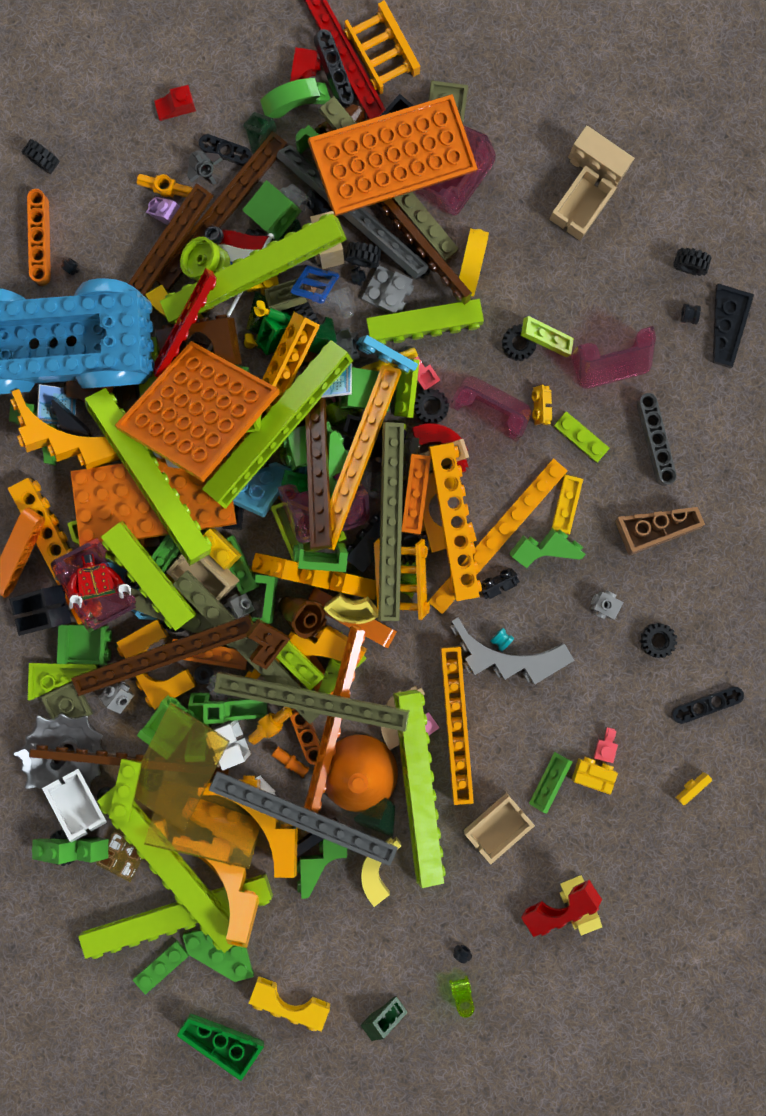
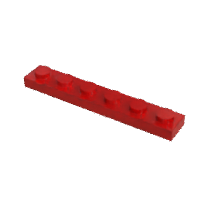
(186, 319)

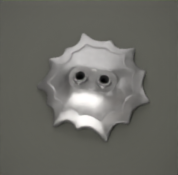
(56, 733)

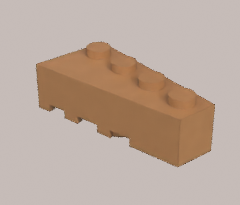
(652, 529)

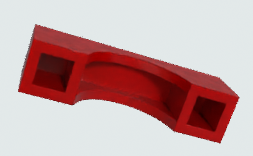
(542, 918)

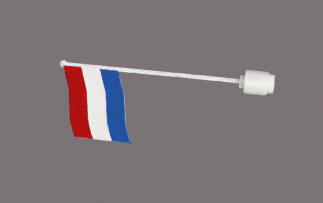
(240, 246)

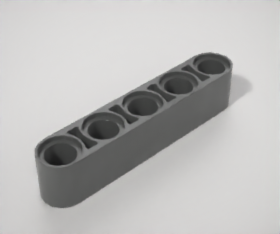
(658, 430)

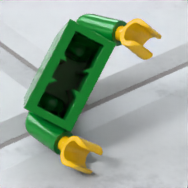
(270, 331)

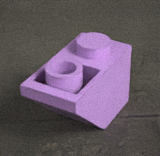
(162, 209)

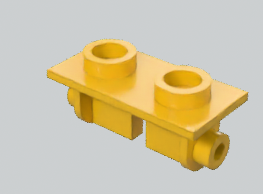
(541, 396)

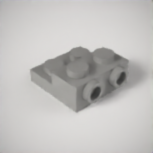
(388, 290)

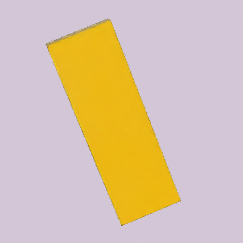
(567, 504)

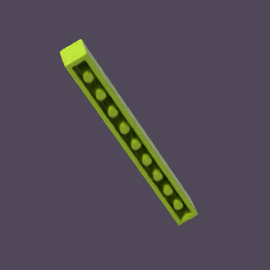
(262, 264)
(277, 424)
(149, 479)
(419, 791)
(175, 875)
(157, 922)

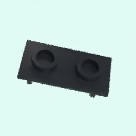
(316, 203)
(506, 578)

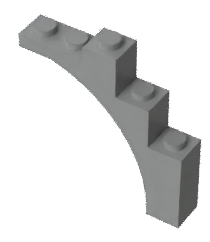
(536, 666)

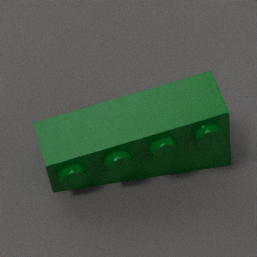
(221, 1044)

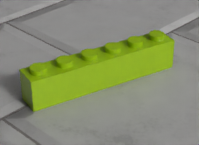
(426, 321)
(148, 575)

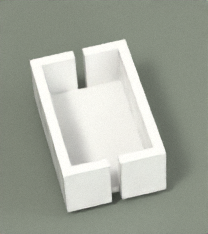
(236, 750)
(74, 805)

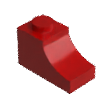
(305, 64)
(175, 103)

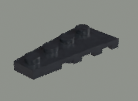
(729, 323)

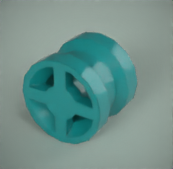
(502, 639)

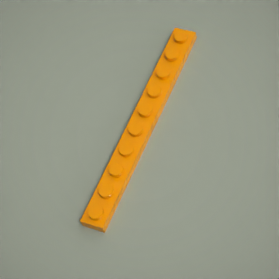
(361, 448)
(504, 529)

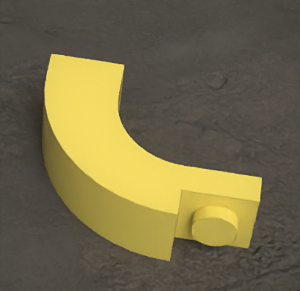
(371, 881)

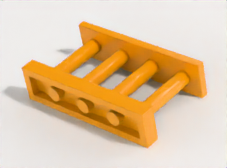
(391, 32)
(421, 552)

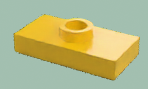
(693, 787)

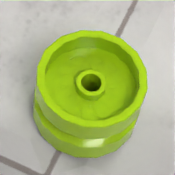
(202, 254)

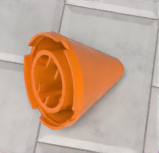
(361, 773)

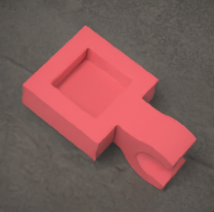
(426, 376)
(606, 748)

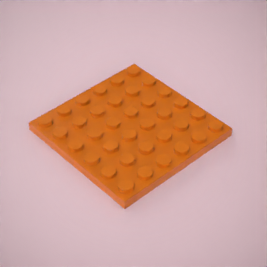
(197, 410)

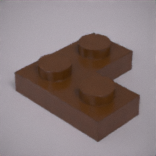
(270, 643)

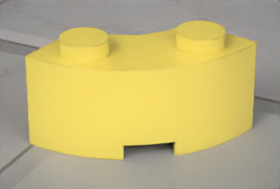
(351, 610)
(588, 922)

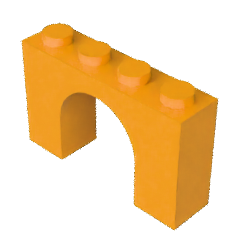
(433, 531)
(154, 689)

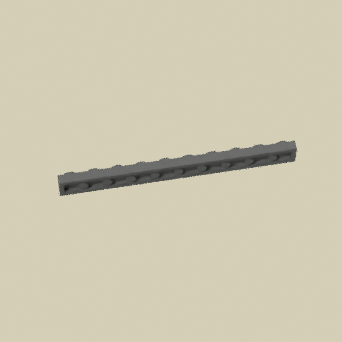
(359, 218)
(303, 818)

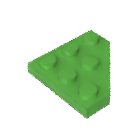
(232, 964)

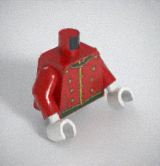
(94, 582)

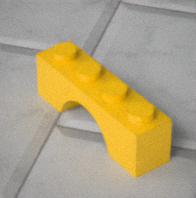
(311, 1014)

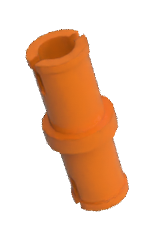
(290, 762)

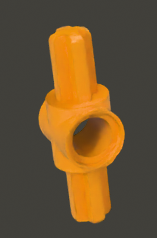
(155, 184)
(270, 725)

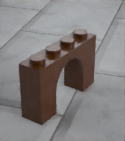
(220, 332)

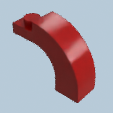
(437, 434)

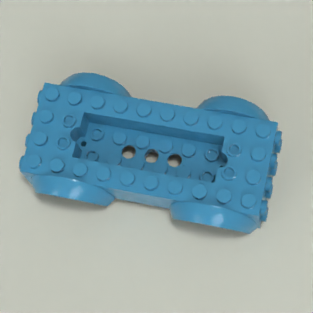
(110, 333)

